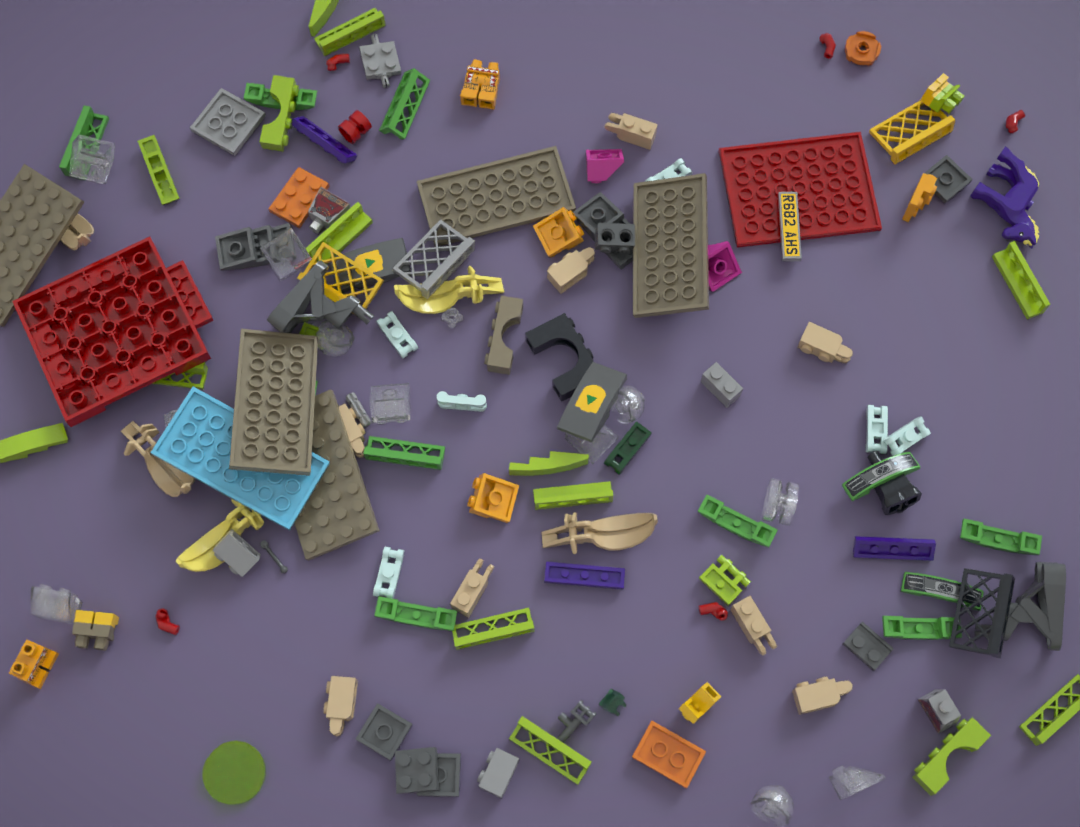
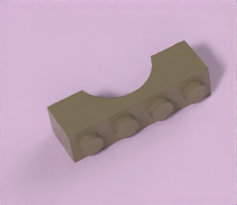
(509, 313)

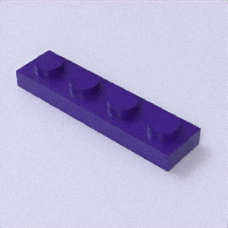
(325, 140)
(894, 548)
(584, 575)

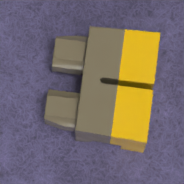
(94, 626)

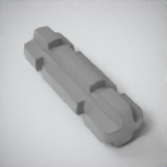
(358, 409)

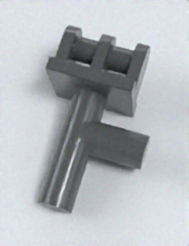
(570, 724)

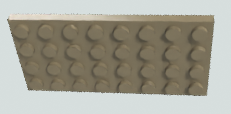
(497, 194)
(31, 225)
(670, 246)
(274, 403)
(339, 505)

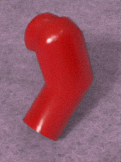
(830, 43)
(336, 59)
(1012, 121)
(715, 609)
(164, 623)

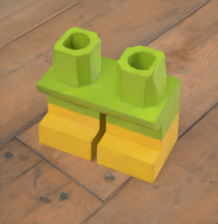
(942, 95)

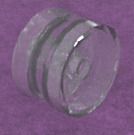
(782, 502)

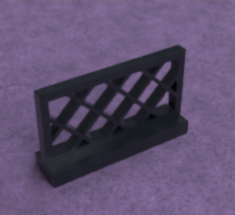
(1000, 616)

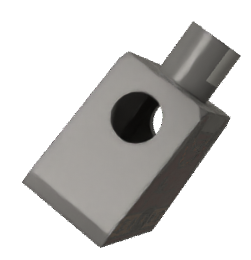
(326, 210)
(940, 709)

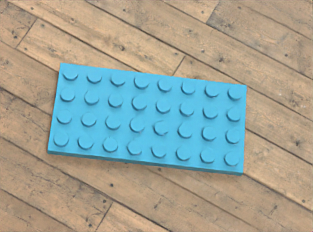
(200, 446)

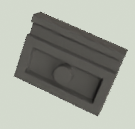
(868, 646)

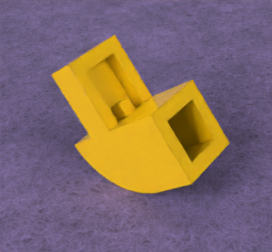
(699, 703)

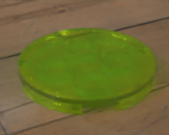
(234, 772)

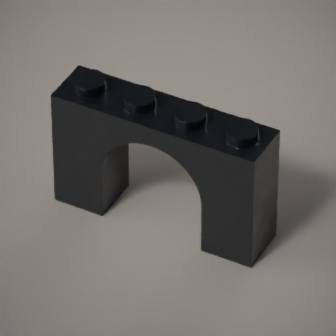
(562, 332)

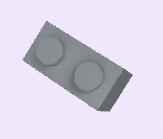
(721, 385)
(236, 553)
(498, 773)

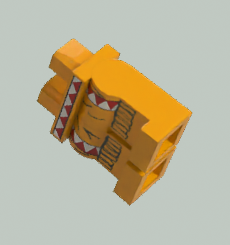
(481, 79)
(27, 663)

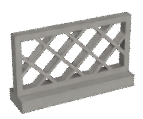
(448, 266)

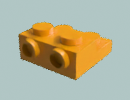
(922, 195)
(559, 232)
(493, 498)

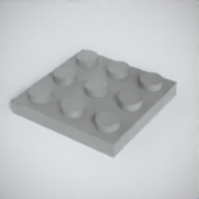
(227, 121)

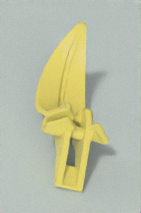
(449, 292)
(200, 554)

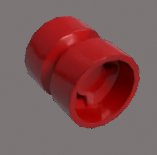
(355, 126)

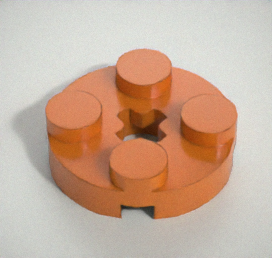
(858, 56)

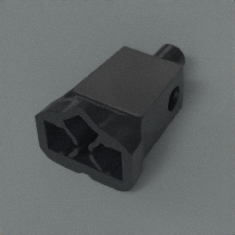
(897, 493)

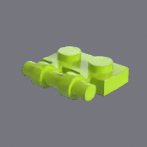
(721, 584)

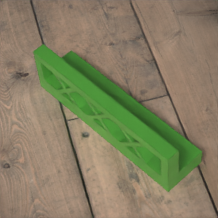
(400, 99)
(83, 127)
(404, 457)

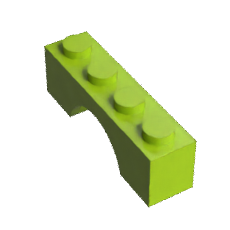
(274, 134)
(933, 773)

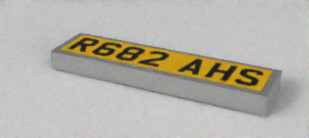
(789, 226)

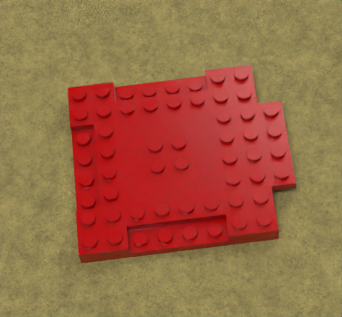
(114, 328)

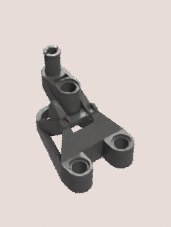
(311, 288)
(1050, 588)

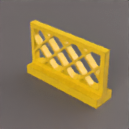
(918, 141)
(329, 290)

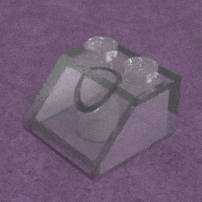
(390, 403)

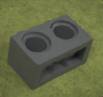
(614, 232)

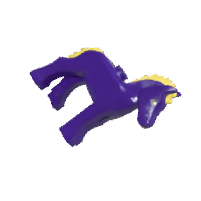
(1016, 201)

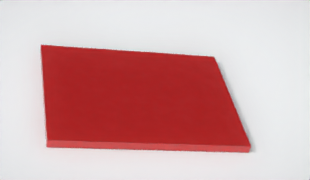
(824, 171)

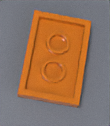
(297, 196)
(669, 754)

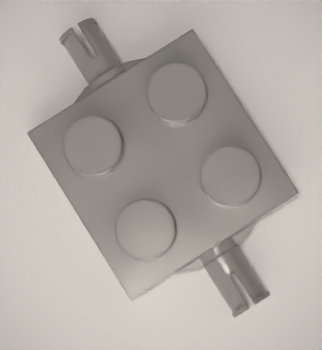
(380, 60)

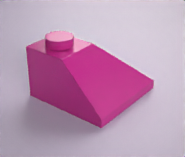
(602, 163)
(721, 265)

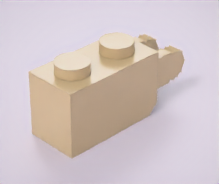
(632, 129)
(570, 269)
(824, 344)
(354, 431)
(471, 589)
(753, 624)
(819, 695)
(340, 703)

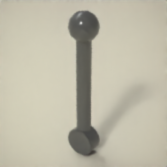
(264, 544)

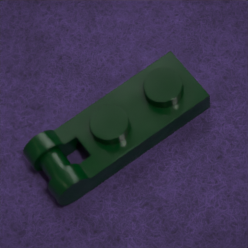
(628, 447)

